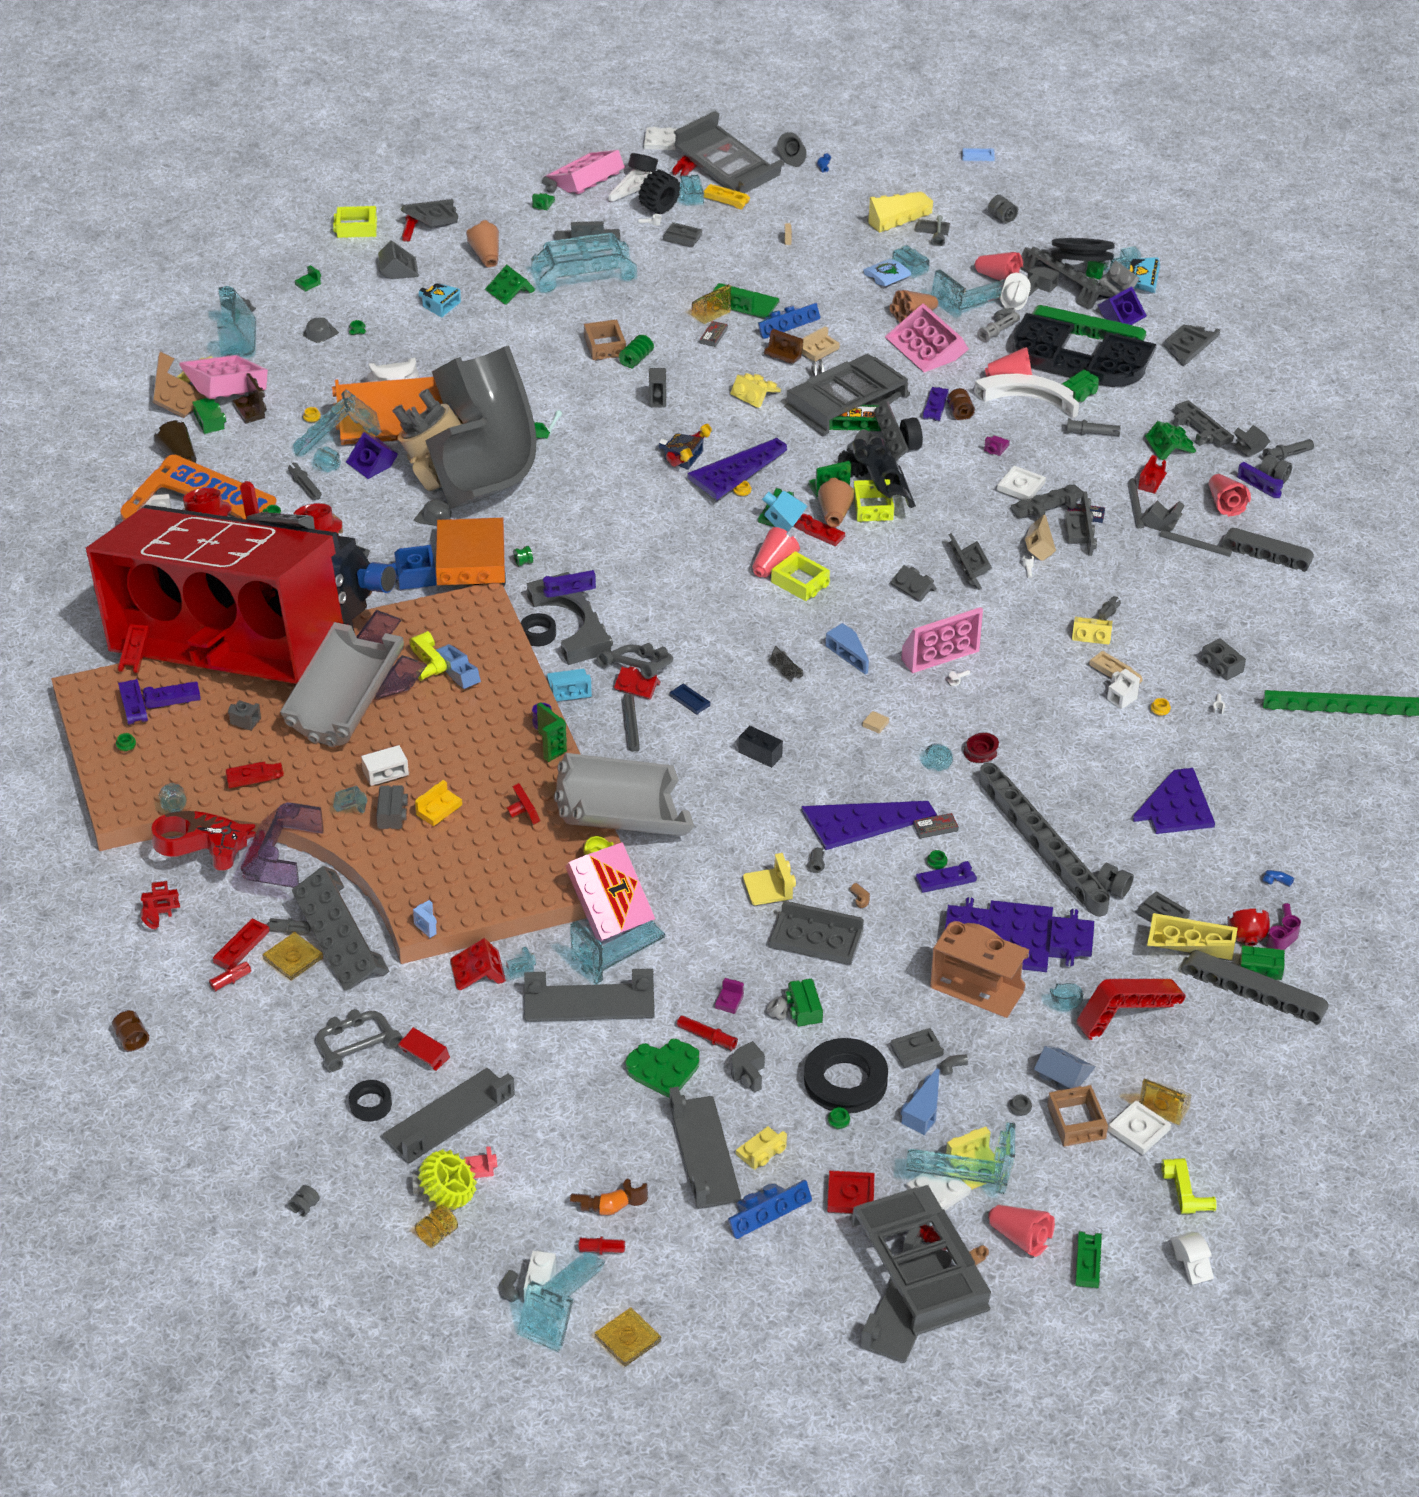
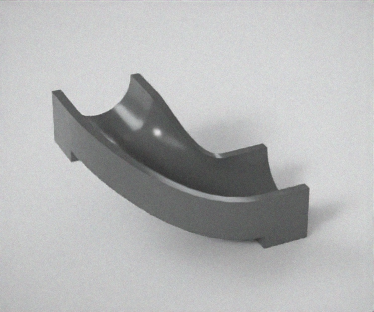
(498, 429)

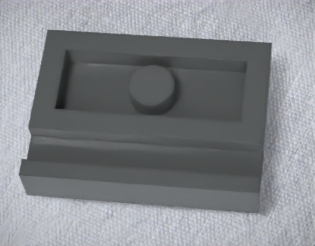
(682, 234)
(1162, 905)
(917, 1047)

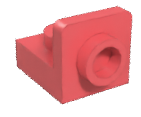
(482, 1164)

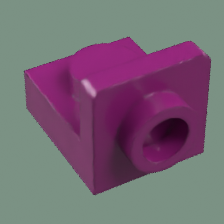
(996, 445)
(730, 996)

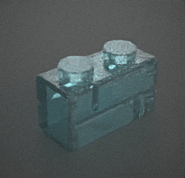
(691, 190)
(912, 260)

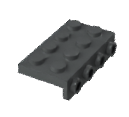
(817, 932)

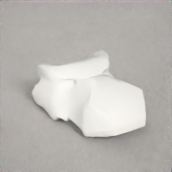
(394, 371)

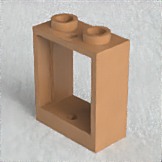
(603, 330)
(1080, 1132)

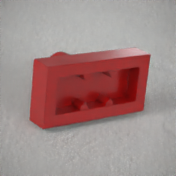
(523, 805)

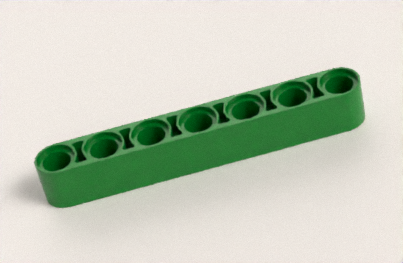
(1091, 326)

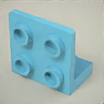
(570, 684)

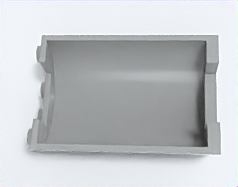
(339, 685)
(619, 795)

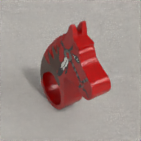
(202, 831)

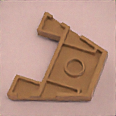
(171, 391)

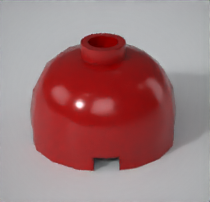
(1250, 925)

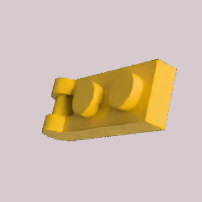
(726, 196)

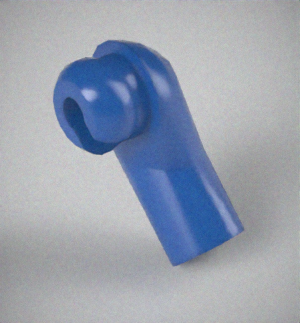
(823, 162)
(1271, 875)

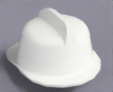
(1015, 291)

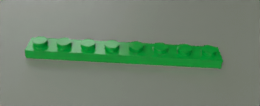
(1341, 703)

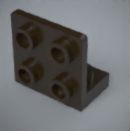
(251, 407)

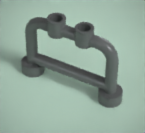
(648, 669)
(333, 1059)

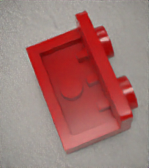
(633, 682)

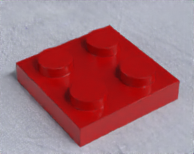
(849, 1190)

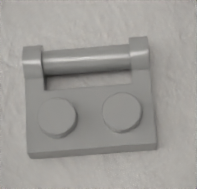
(1121, 275)

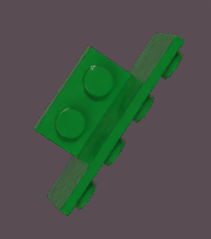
(751, 302)

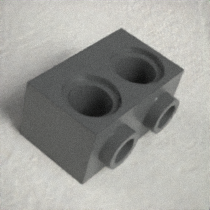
(1223, 659)

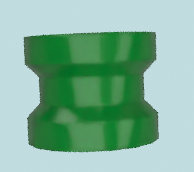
(523, 556)

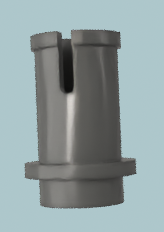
(816, 863)

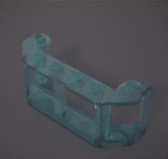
(581, 246)

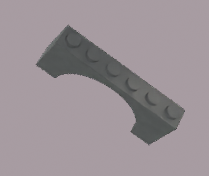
(590, 638)

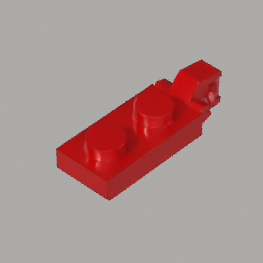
(253, 773)

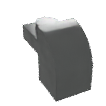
(1043, 279)
(1251, 441)
(1161, 518)
(745, 1066)

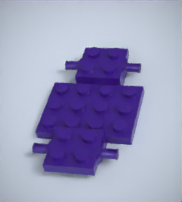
(1031, 928)

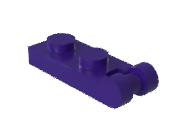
(936, 403)
(1260, 480)
(569, 583)
(171, 694)
(132, 701)
(946, 877)

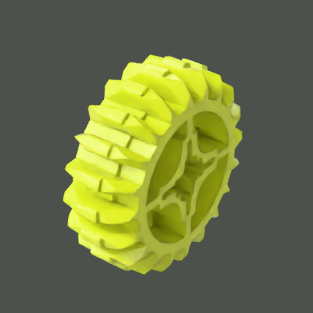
(447, 1179)

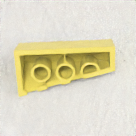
(898, 209)
(1192, 935)

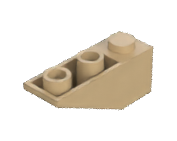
(1039, 539)

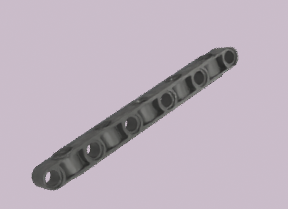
(1044, 839)

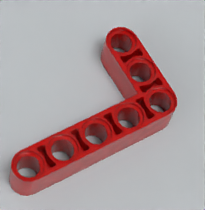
(1126, 993)

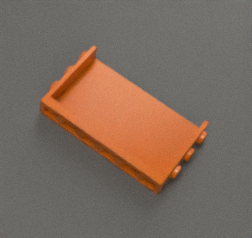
(383, 398)
(470, 551)

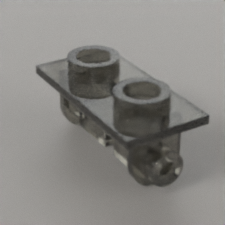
(785, 665)

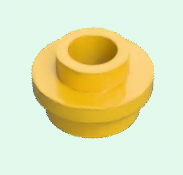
(311, 414)
(742, 489)
(1160, 706)

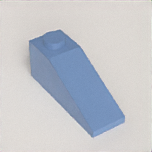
(847, 645)

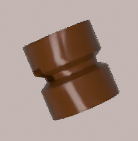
(960, 404)
(130, 1030)

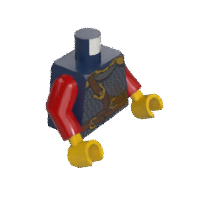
(685, 449)

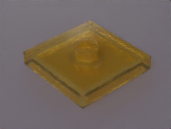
(292, 956)
(628, 1337)

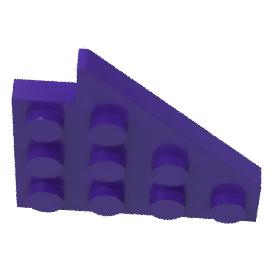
(1177, 805)

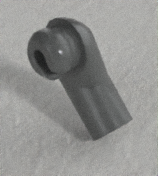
(551, 185)
(1003, 313)
(951, 1061)
(507, 1288)

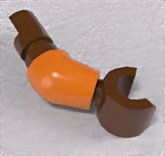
(614, 1201)

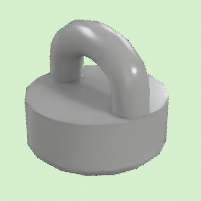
(776, 1006)

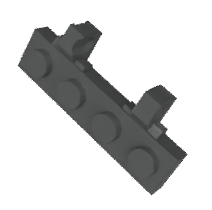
(1209, 428)
(1040, 503)

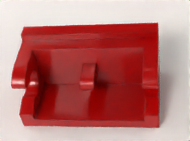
(1152, 475)
(425, 1048)

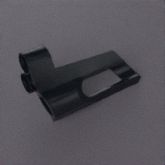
(883, 467)

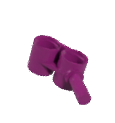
(1284, 935)

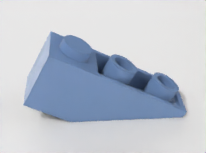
(922, 1109)

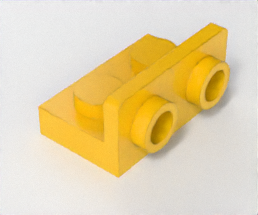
(437, 804)

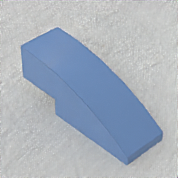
(459, 667)

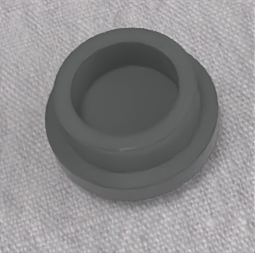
(1020, 1105)

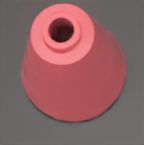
(999, 265)
(1014, 363)
(1229, 495)
(774, 550)
(1023, 1227)

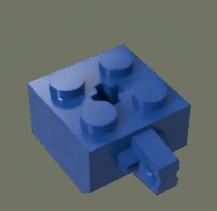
(415, 567)

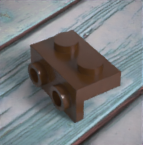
(784, 346)

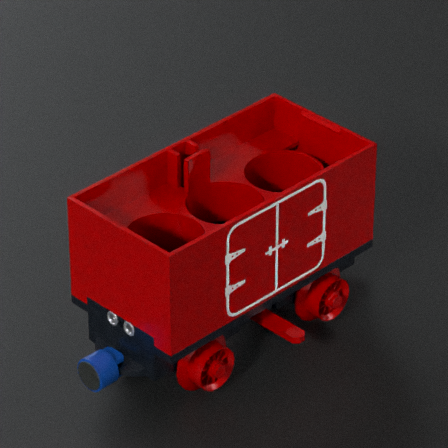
(231, 587)

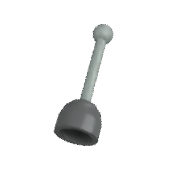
(938, 238)

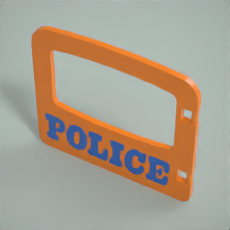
(188, 476)

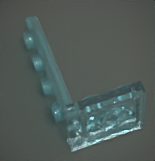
(954, 298)
(348, 405)
(598, 958)
(966, 1167)
(549, 1305)

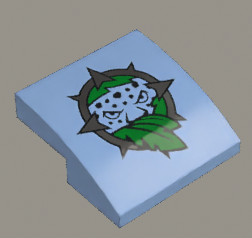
(887, 272)

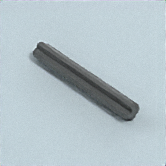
(631, 722)

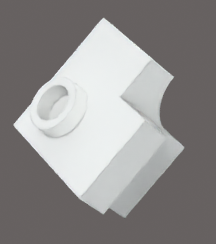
(1123, 688)

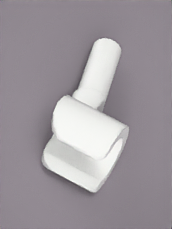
(655, 220)
(1028, 564)
(955, 678)
(1218, 704)

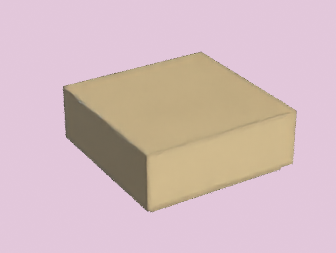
(788, 234)
(875, 722)

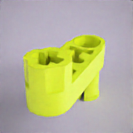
(422, 646)
(1188, 1203)

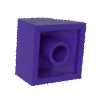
(1123, 307)
(371, 456)

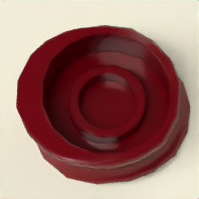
(981, 747)

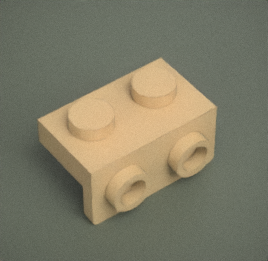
(819, 344)

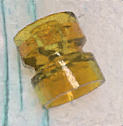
(434, 1227)

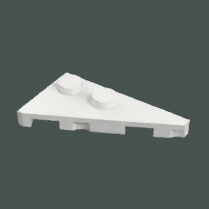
(629, 184)

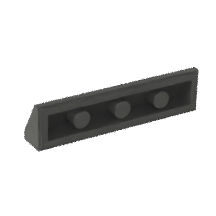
(286, 519)

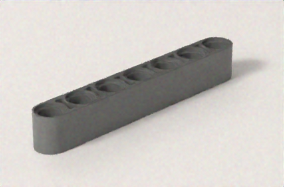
(1256, 986)

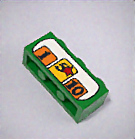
(856, 419)

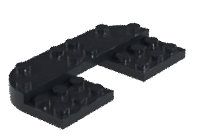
(1116, 362)

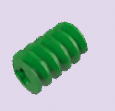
(636, 351)

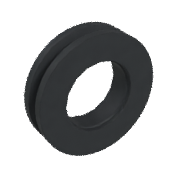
(1082, 249)
(846, 1051)

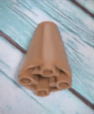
(485, 242)
(906, 302)
(835, 500)

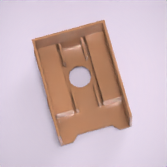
(979, 963)

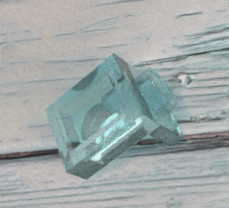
(349, 798)
(517, 966)

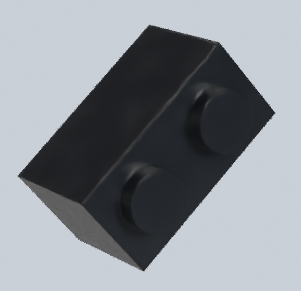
(760, 746)

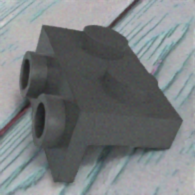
(913, 583)

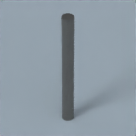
(1136, 503)
(1196, 543)

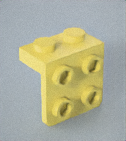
(753, 388)
(771, 884)
(973, 1146)

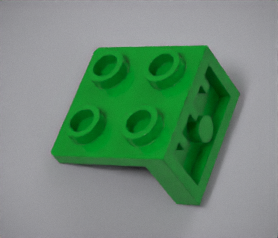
(508, 284)
(1166, 437)
(839, 471)
(552, 731)

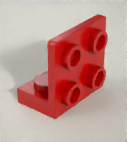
(475, 963)

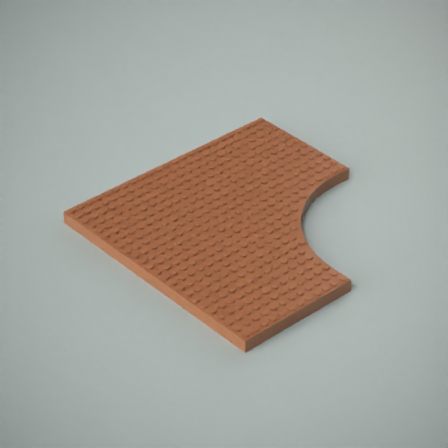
(476, 865)

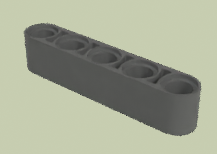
(1268, 549)

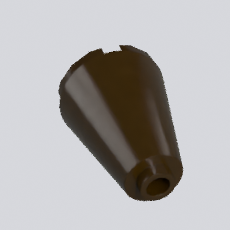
(175, 440)

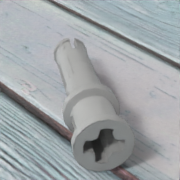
(1011, 319)

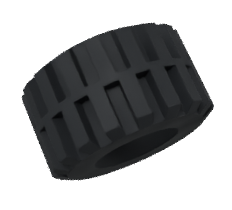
(659, 191)

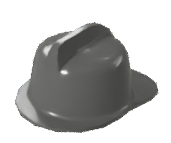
(791, 144)
(319, 330)
(433, 511)

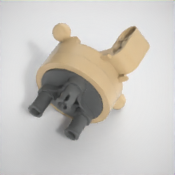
(420, 428)

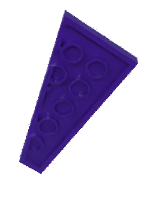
(729, 472)
(850, 823)

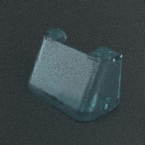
(236, 325)

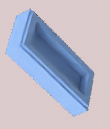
(978, 154)

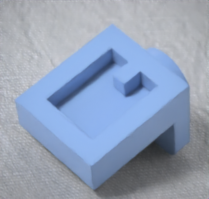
(425, 919)

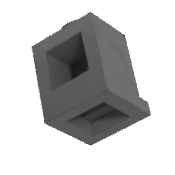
(244, 714)

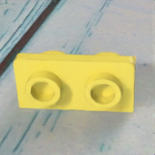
(1092, 630)
(762, 1147)

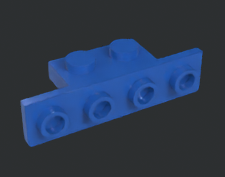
(789, 319)
(767, 1205)

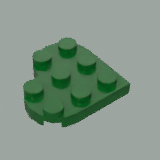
(663, 1067)

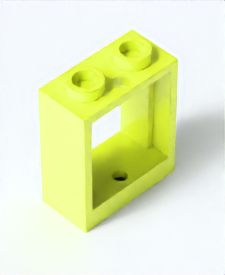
(355, 229)
(868, 513)
(781, 576)

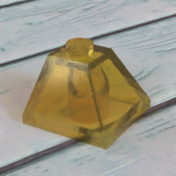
(712, 305)
(1165, 1100)

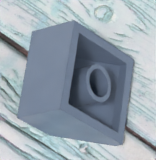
(1063, 1067)

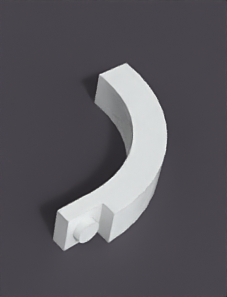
(1027, 385)

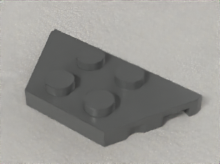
(433, 212)
(1189, 342)

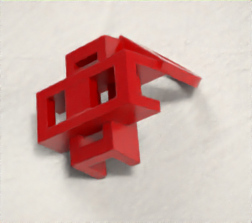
(152, 909)

